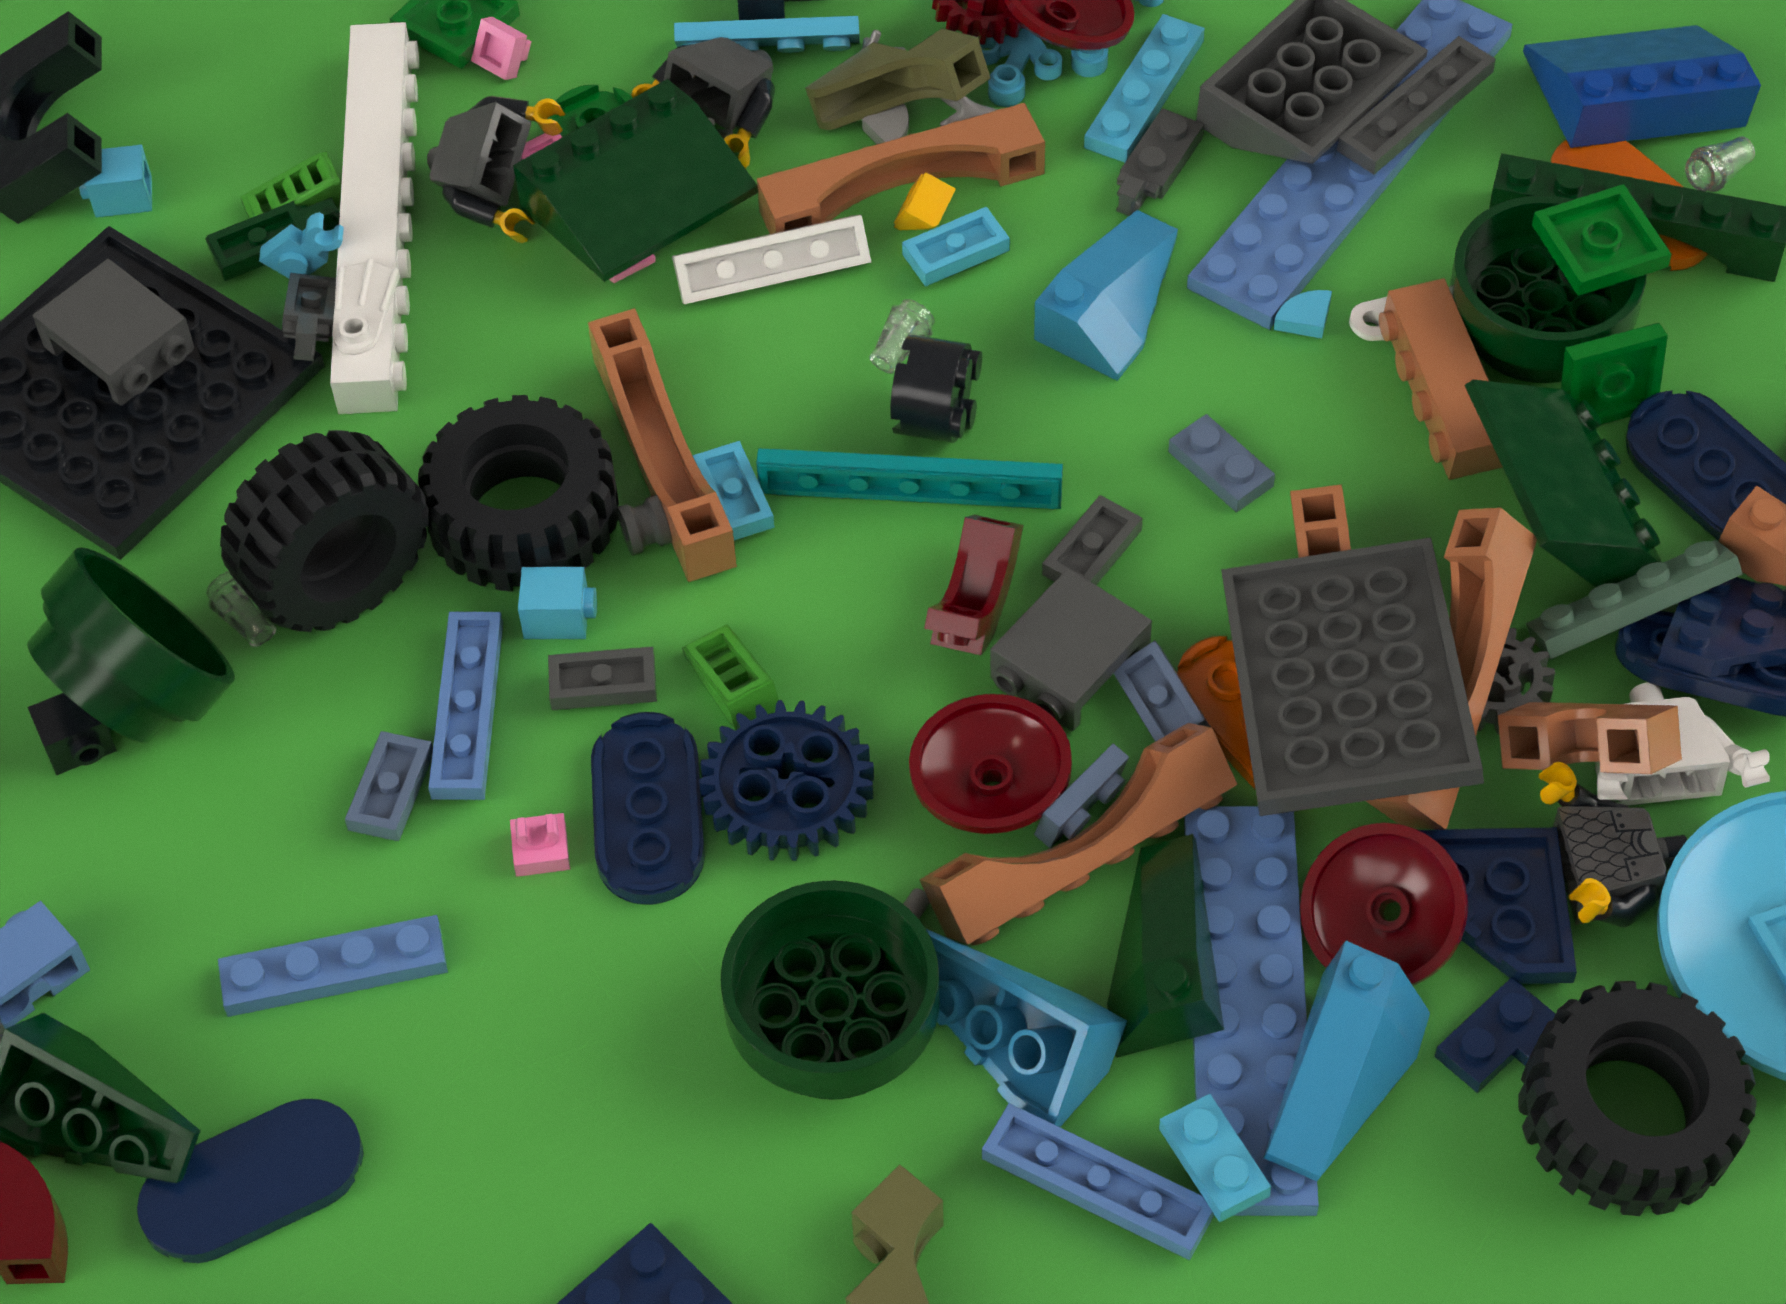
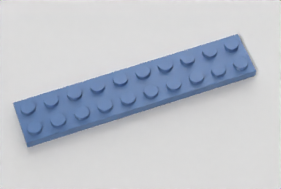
(1314, 206)

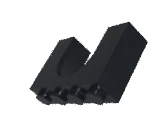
(65, 153)

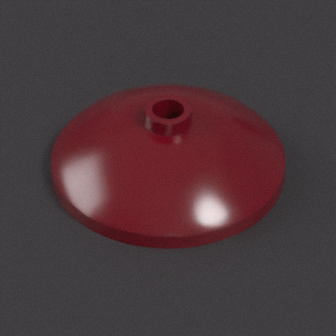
(1075, 23)
(988, 742)
(1368, 871)

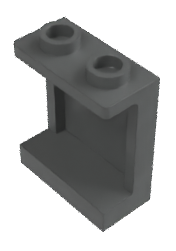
(115, 330)
(1067, 647)

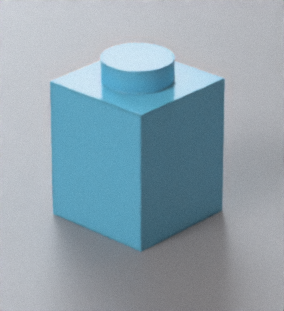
(122, 185)
(555, 602)

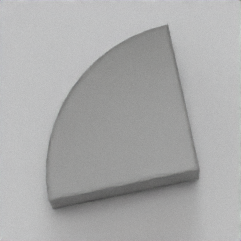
(887, 124)

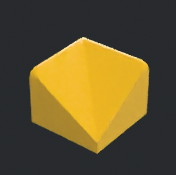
(924, 204)

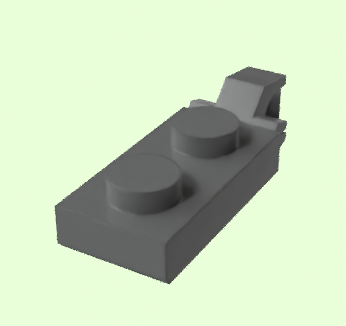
(1157, 159)
(308, 312)

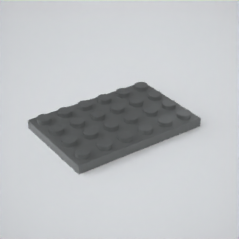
(1349, 678)

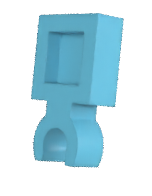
(301, 250)

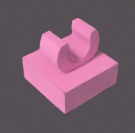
(500, 48)
(539, 844)

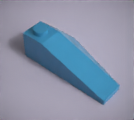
(1351, 1055)

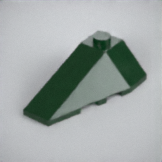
(1165, 953)
(82, 1105)

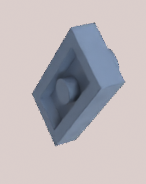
(1221, 463)
(1158, 692)
(389, 786)
(1069, 811)

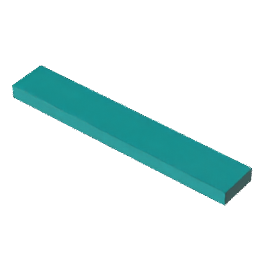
(910, 478)

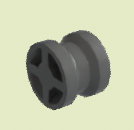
(644, 525)

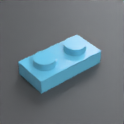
(955, 246)
(737, 488)
(1214, 1157)

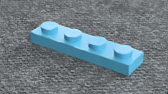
(787, 34)
(1144, 88)

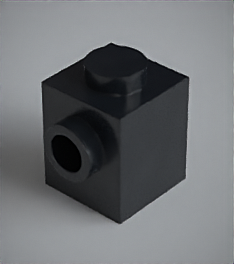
(70, 733)

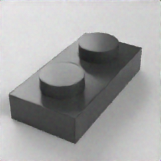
(1094, 542)
(602, 678)

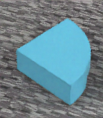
(1304, 314)

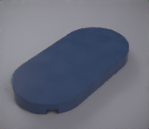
(1701, 456)
(1756, 689)
(647, 808)
(253, 1181)

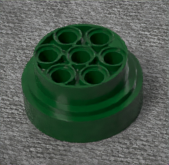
(1520, 300)
(125, 648)
(824, 931)

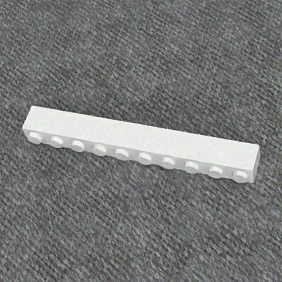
(375, 203)

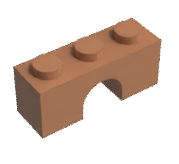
(1616, 735)

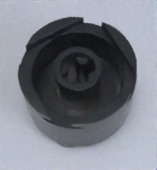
(935, 388)

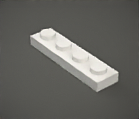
(771, 259)

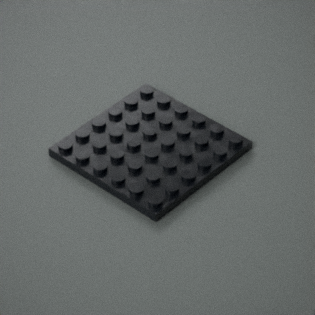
(129, 465)

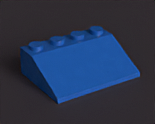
(1644, 84)

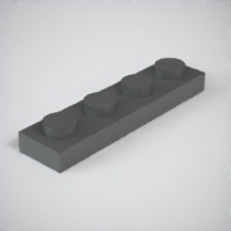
(1415, 105)

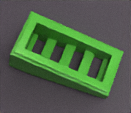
(313, 176)
(738, 668)

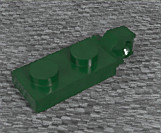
(239, 245)

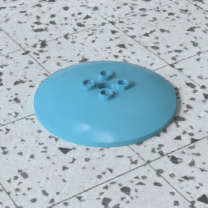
(1727, 925)

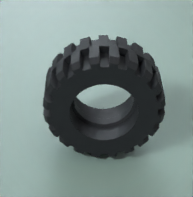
(510, 443)
(324, 530)
(1677, 1045)

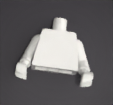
(1704, 762)

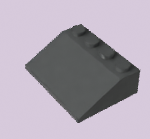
(1305, 80)

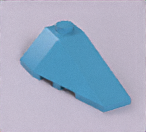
(1106, 296)
(1027, 1032)

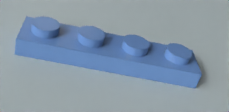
(466, 706)
(332, 965)
(1098, 1181)

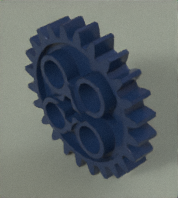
(787, 780)

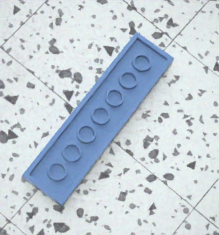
(1259, 969)

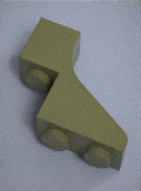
(885, 77)
(895, 1228)

